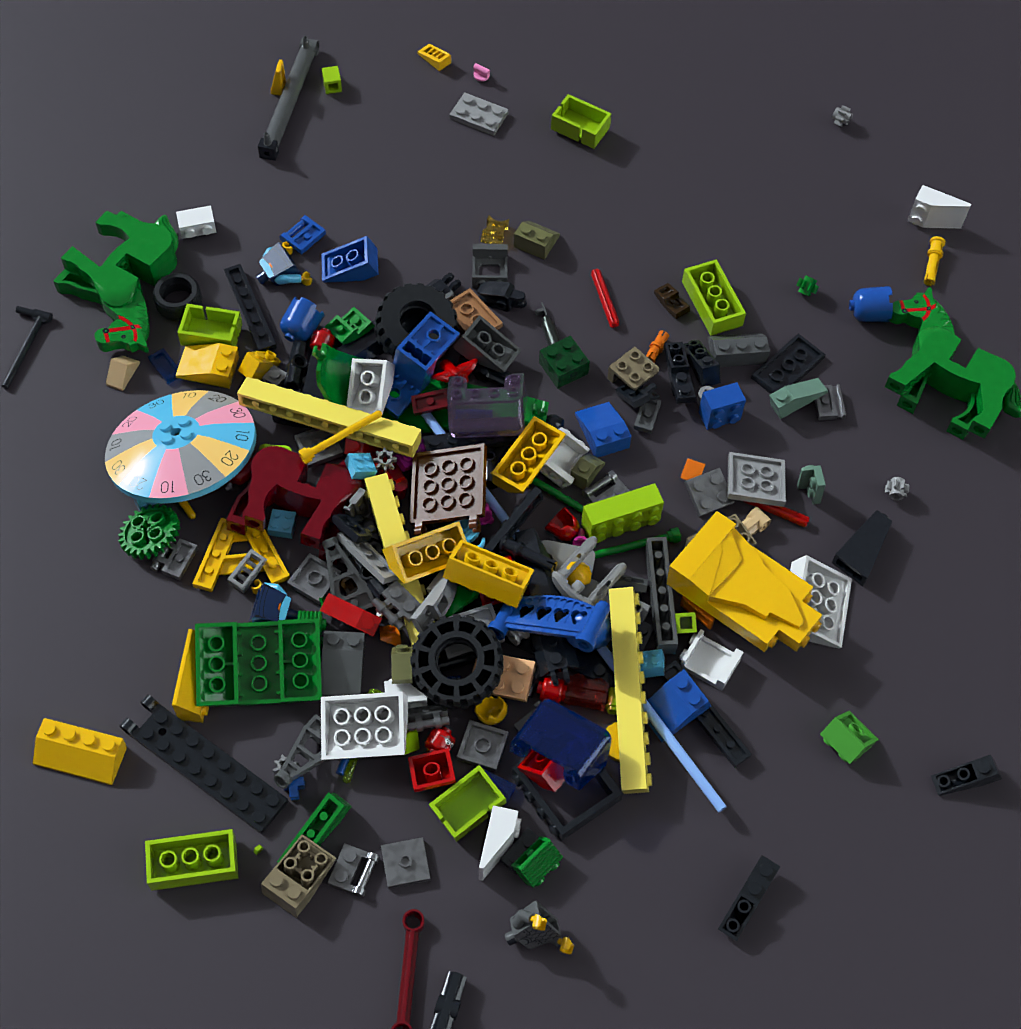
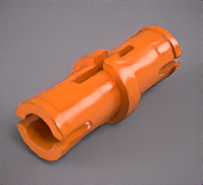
(656, 346)

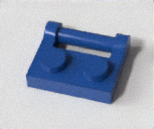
(305, 238)

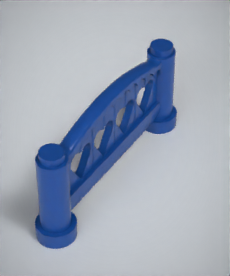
(583, 631)

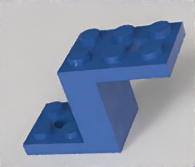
(416, 361)

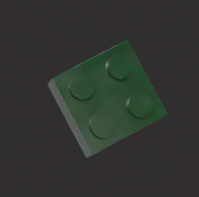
(564, 362)

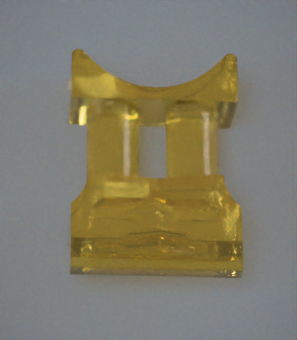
(491, 235)

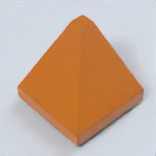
(390, 635)

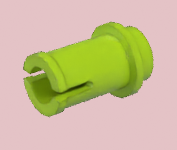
(611, 706)

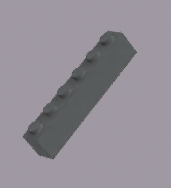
(661, 595)

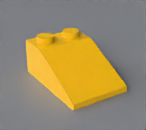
(209, 364)

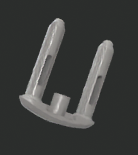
(573, 591)

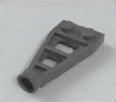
(363, 596)
(290, 770)

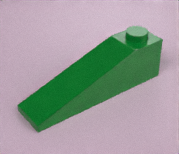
(323, 820)

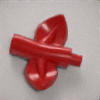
(450, 369)

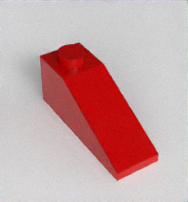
(351, 614)

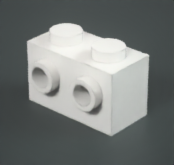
(196, 222)

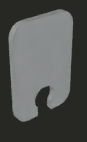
(562, 552)

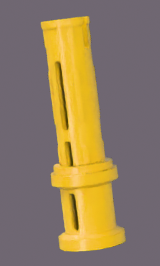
(934, 254)

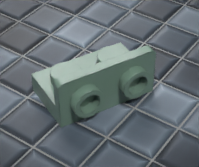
(812, 479)

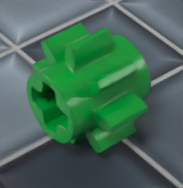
(807, 285)

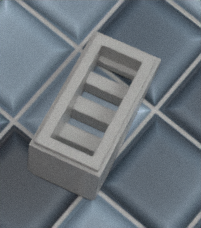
(252, 574)

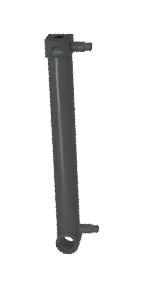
(272, 137)

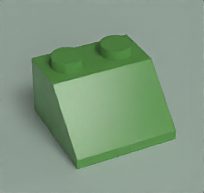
(848, 737)

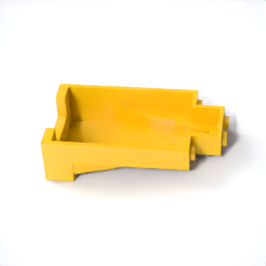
(744, 587)

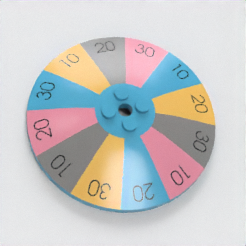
(164, 468)

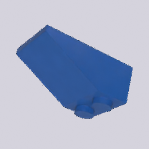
(350, 262)
(604, 429)
(678, 703)

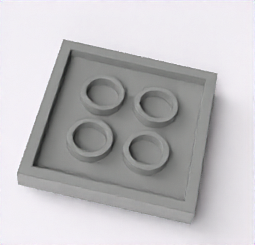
(756, 479)

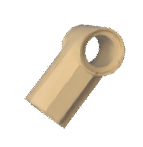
(756, 521)

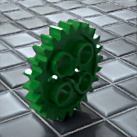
(149, 531)

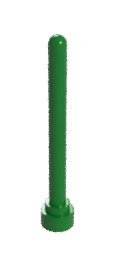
(557, 494)
(672, 535)

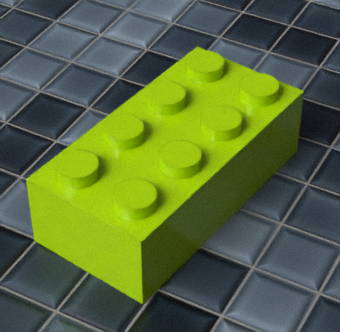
(713, 297)
(622, 513)
(191, 859)

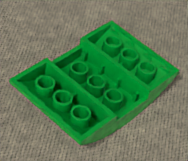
(258, 663)

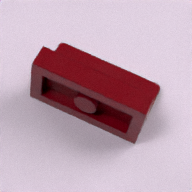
(429, 402)

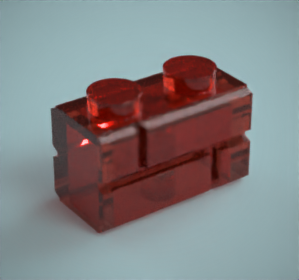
(587, 692)

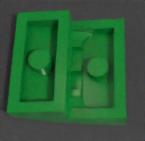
(350, 326)

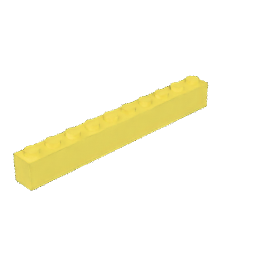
(328, 416)
(391, 531)
(628, 691)

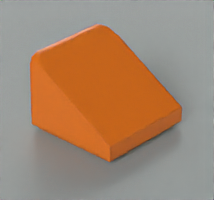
(692, 469)

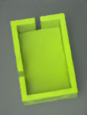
(581, 121)
(221, 327)
(467, 803)

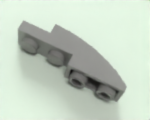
(437, 602)

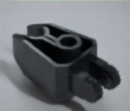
(501, 295)

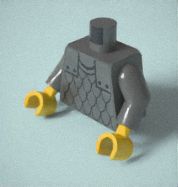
(536, 927)

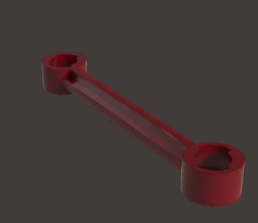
(408, 970)

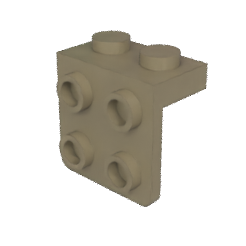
(633, 369)

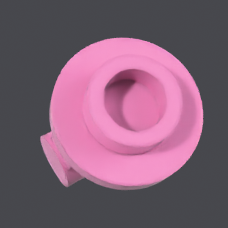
(481, 73)

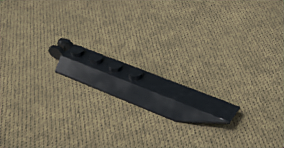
(368, 346)
(551, 652)

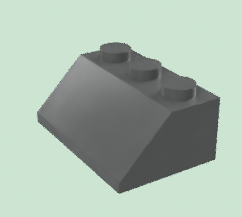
(739, 349)

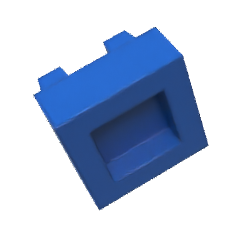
(294, 788)

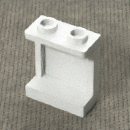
(564, 459)
(709, 660)

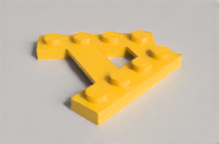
(218, 562)

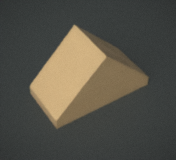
(121, 371)

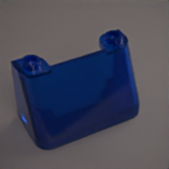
(566, 740)

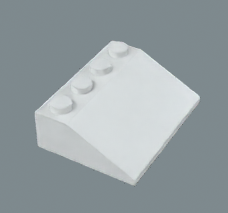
(829, 598)
(364, 725)

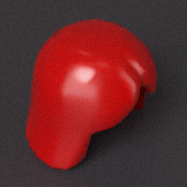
(563, 525)

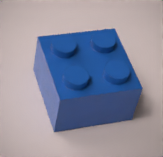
(722, 406)

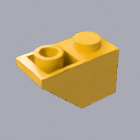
(258, 363)

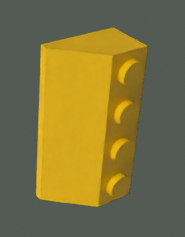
(527, 456)
(423, 553)
(488, 573)
(185, 692)
(78, 751)

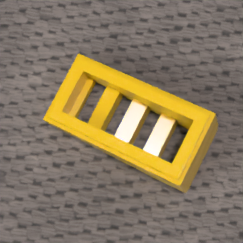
(439, 64)
(279, 79)

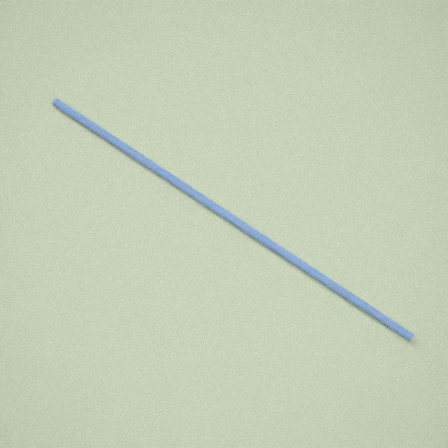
(653, 717)

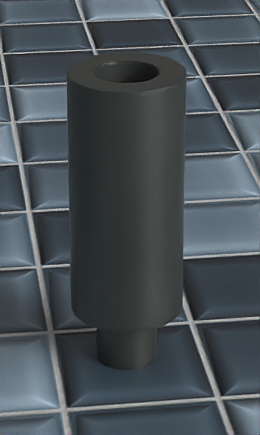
(550, 330)

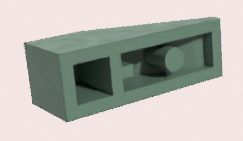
(796, 396)

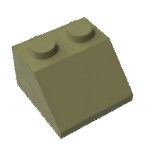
(535, 239)

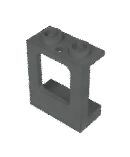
(489, 256)

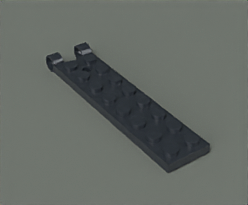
(207, 766)

